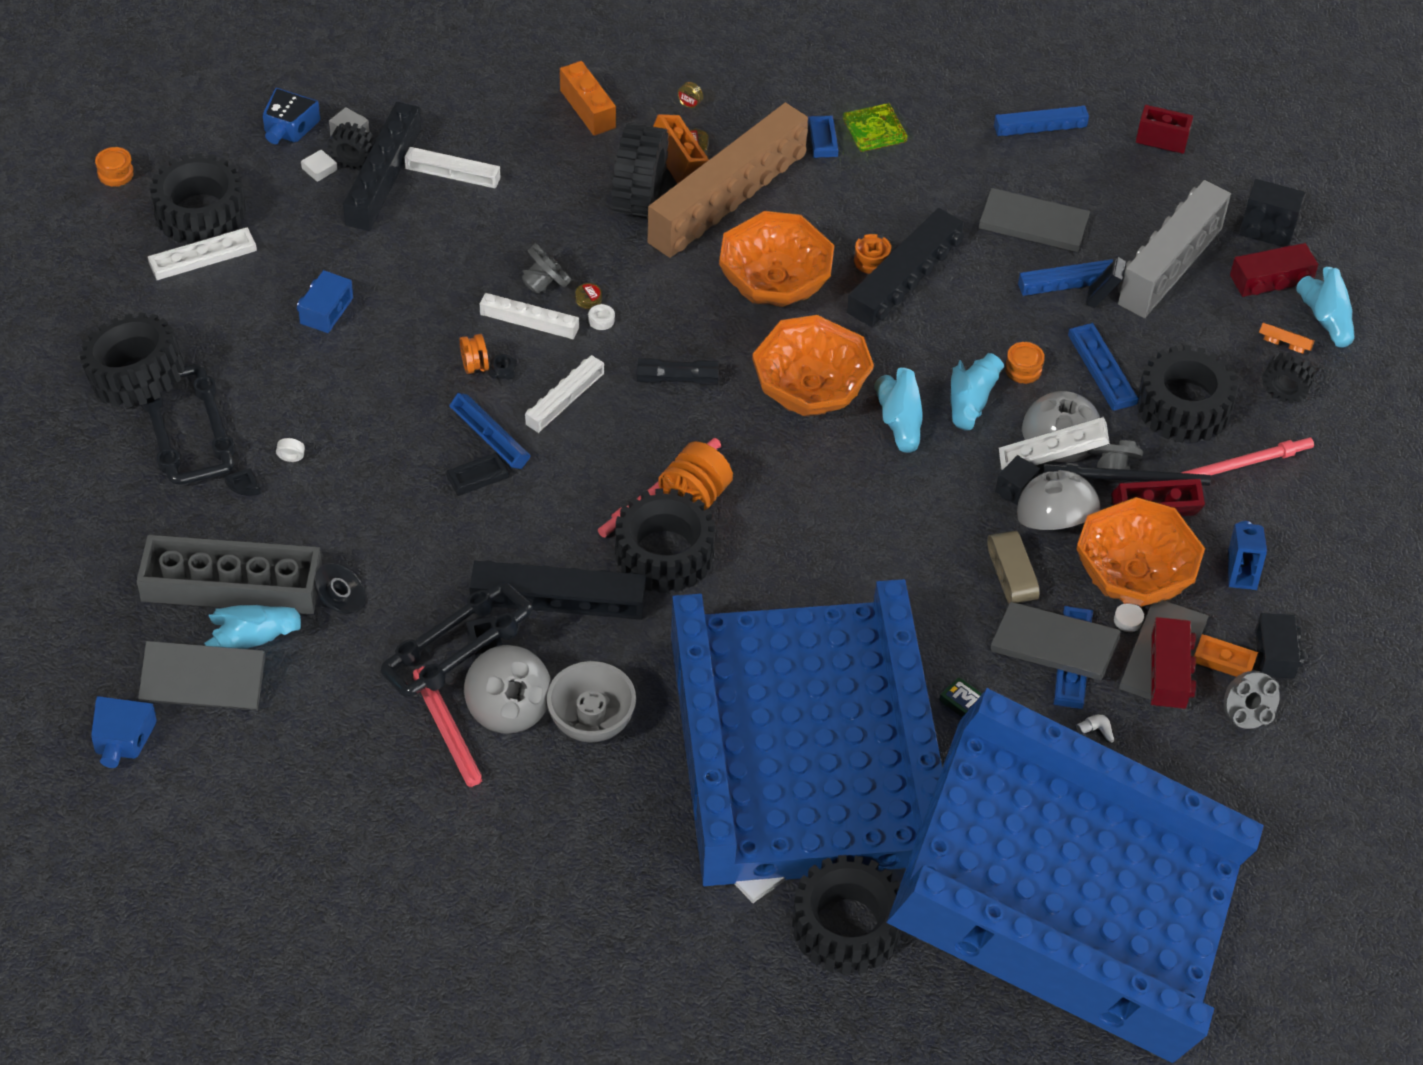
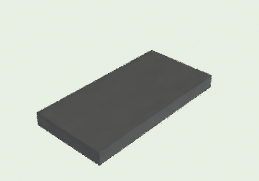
(1034, 219)
(1055, 641)
(1138, 671)
(201, 675)

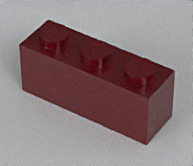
(1273, 269)
(1182, 495)
(1172, 663)

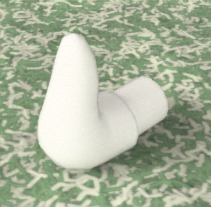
(1096, 722)

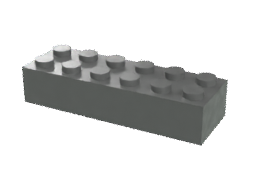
(228, 573)

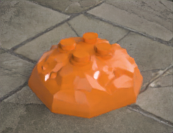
(776, 258)
(812, 365)
(1139, 552)

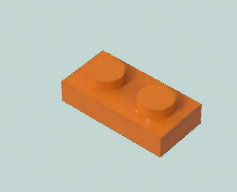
(1297, 342)
(1224, 656)

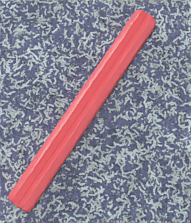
(451, 735)

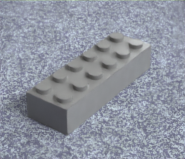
(1173, 248)

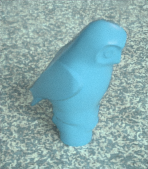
(1330, 304)
(972, 388)
(901, 407)
(251, 625)

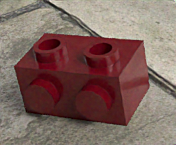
(1164, 131)

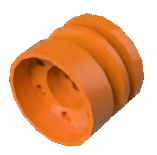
(699, 472)

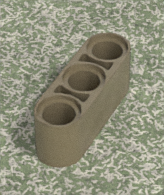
(1013, 567)

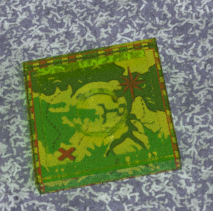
(875, 127)

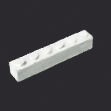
(452, 167)
(529, 315)
(564, 393)

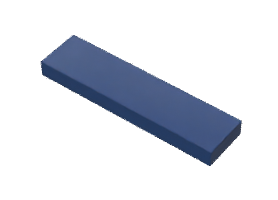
(1103, 367)
(1071, 686)

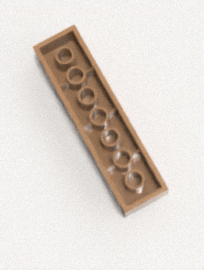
(727, 180)

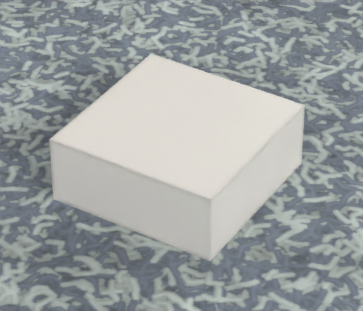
(319, 165)

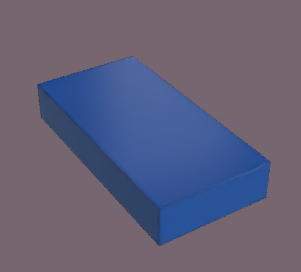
(823, 136)

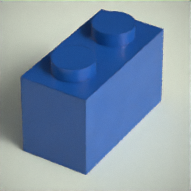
(325, 301)

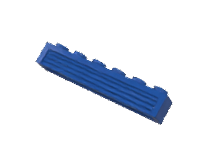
(1041, 121)
(1061, 277)
(490, 431)

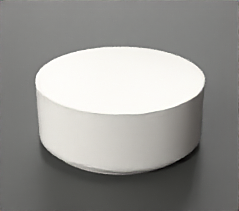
(601, 317)
(290, 449)
(1128, 617)

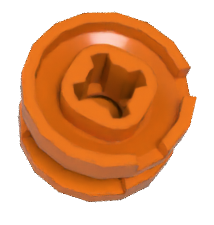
(114, 166)
(871, 252)
(474, 353)
(1024, 362)

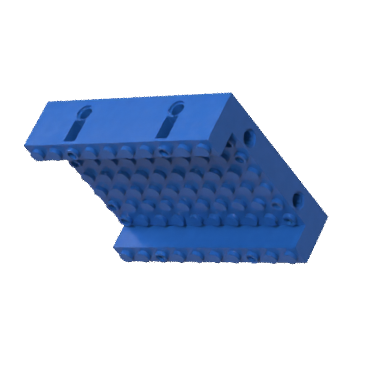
(804, 734)
(1075, 875)

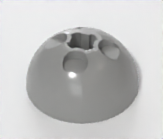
(1056, 412)
(1057, 501)
(494, 697)
(591, 701)

